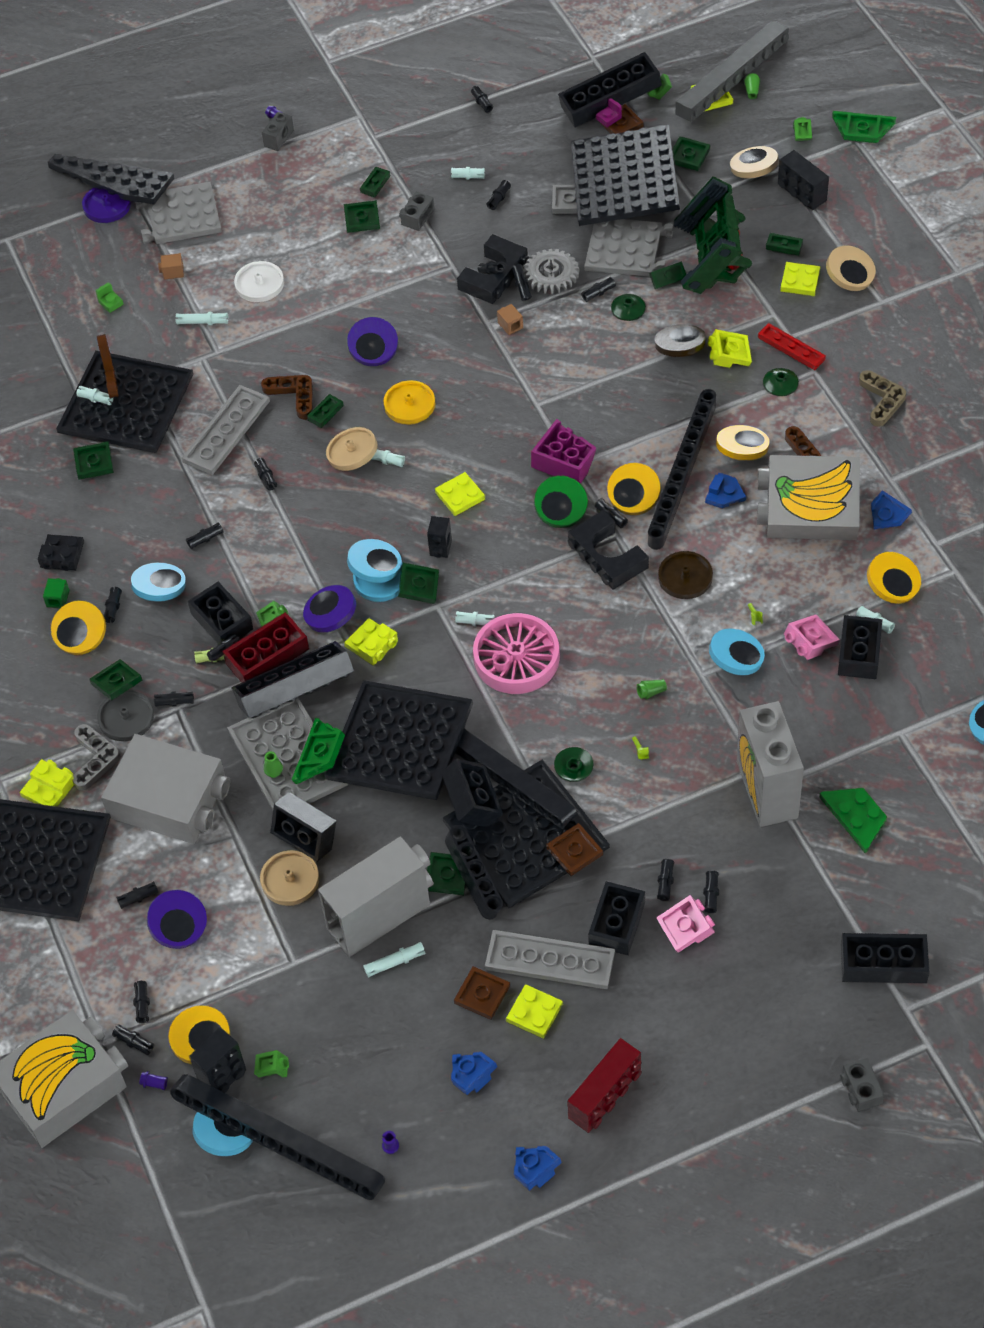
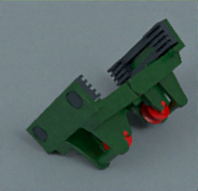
(716, 241)

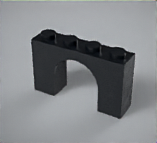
(491, 286)
(612, 570)

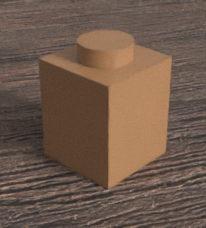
(171, 266)
(510, 319)

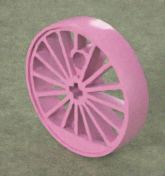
(516, 653)

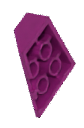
(563, 453)

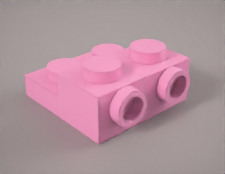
(810, 636)
(686, 923)

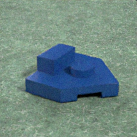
(724, 491)
(888, 511)
(471, 1071)
(535, 1166)

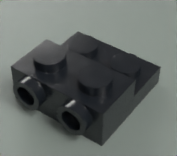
(60, 552)

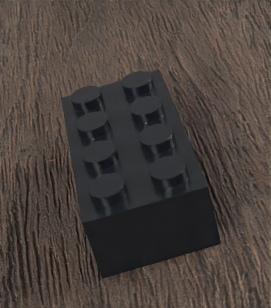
(884, 958)

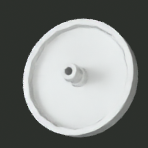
(259, 281)

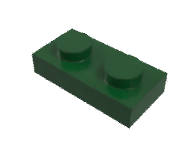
(375, 182)
(784, 244)
(668, 275)
(325, 411)

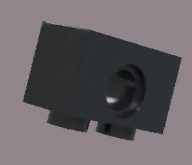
(439, 537)

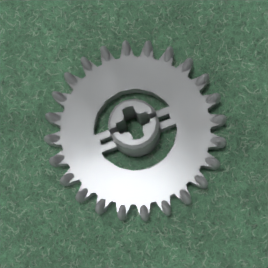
(569, 274)

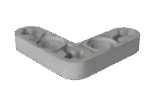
(99, 758)

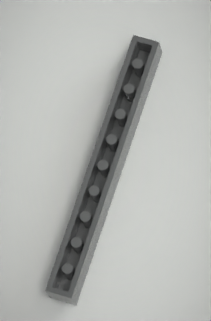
(731, 71)

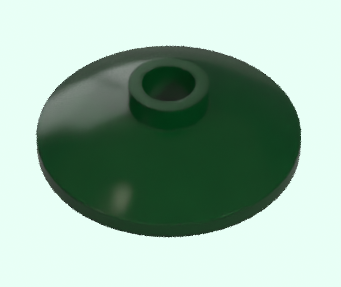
(628, 307)
(780, 382)
(570, 758)

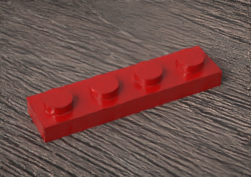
(791, 346)

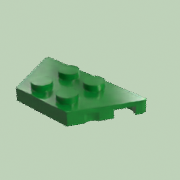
(862, 126)
(319, 751)
(856, 813)

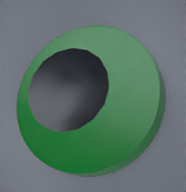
(560, 501)

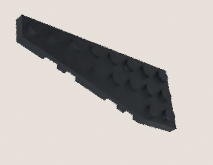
(127, 181)

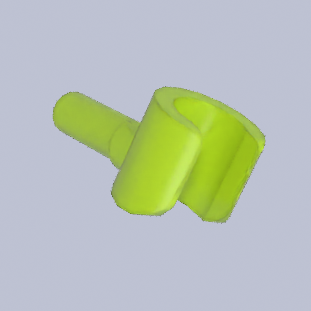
(755, 615)
(643, 753)

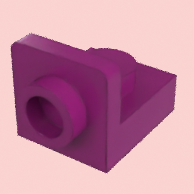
(610, 114)

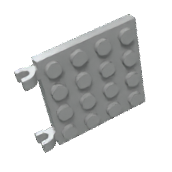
(182, 214)
(626, 247)

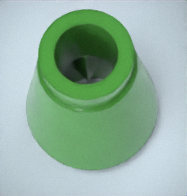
(752, 84)
(650, 688)
(272, 765)

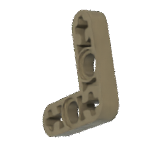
(888, 396)

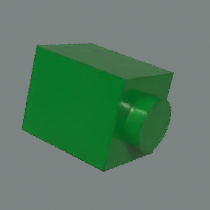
(56, 593)

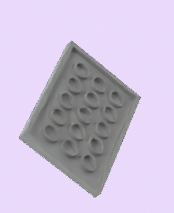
(284, 733)

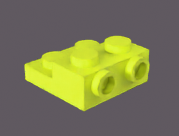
(729, 348)
(372, 641)
(48, 784)

